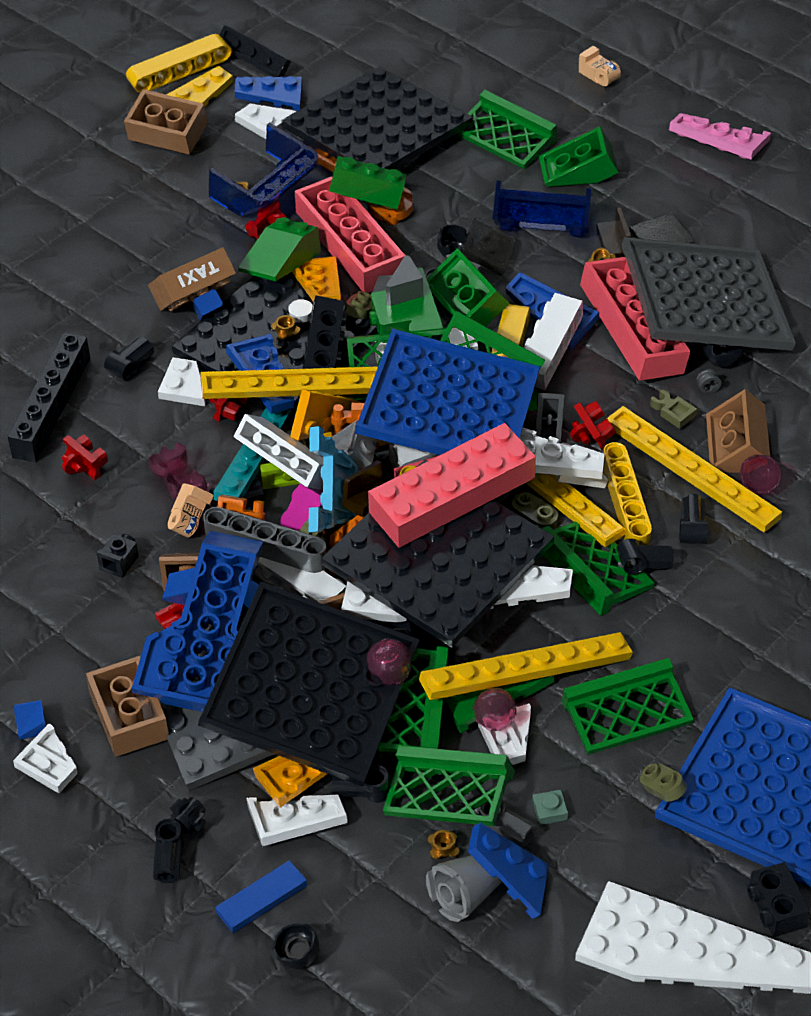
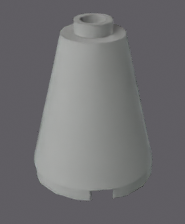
(459, 886)

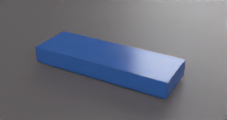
(261, 896)

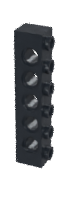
(324, 334)
(49, 397)

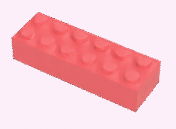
(349, 233)
(615, 298)
(451, 484)

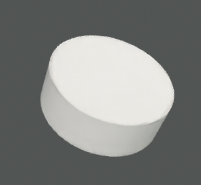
(300, 310)

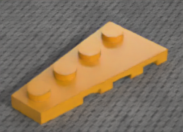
(319, 277)
(316, 410)
(285, 778)

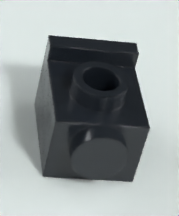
(120, 550)

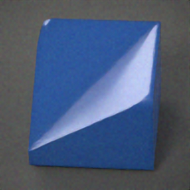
(206, 303)
(29, 719)

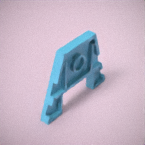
(335, 469)

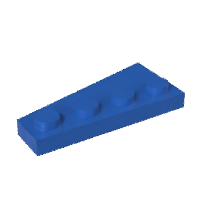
(534, 294)
(260, 355)

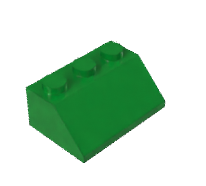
(367, 182)

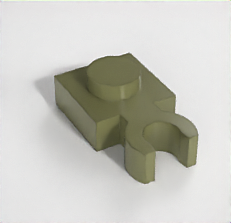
(674, 410)

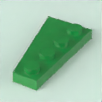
(460, 705)

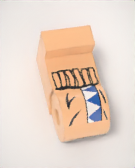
(597, 67)
(188, 509)

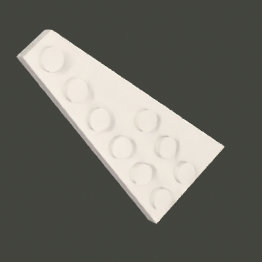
(563, 459)

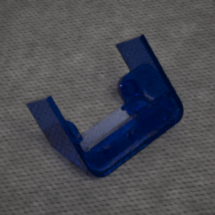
(294, 164)
(542, 210)

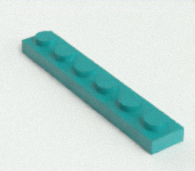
(247, 462)

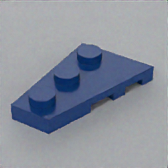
(272, 89)
(513, 865)

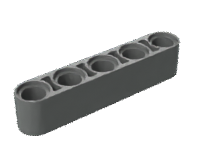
(279, 542)

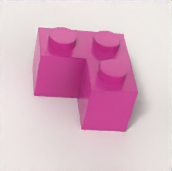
(298, 510)

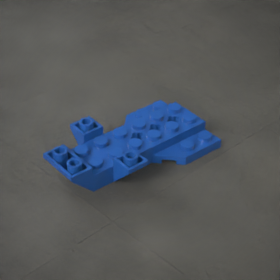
(213, 594)

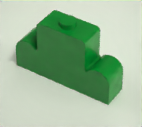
(405, 316)

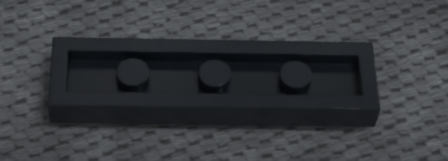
(255, 53)

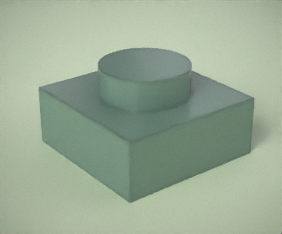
(550, 807)

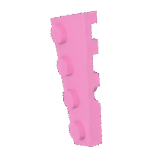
(720, 135)

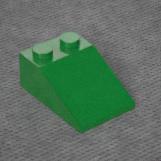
(579, 160)
(281, 249)
(466, 289)

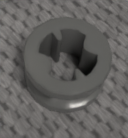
(708, 381)

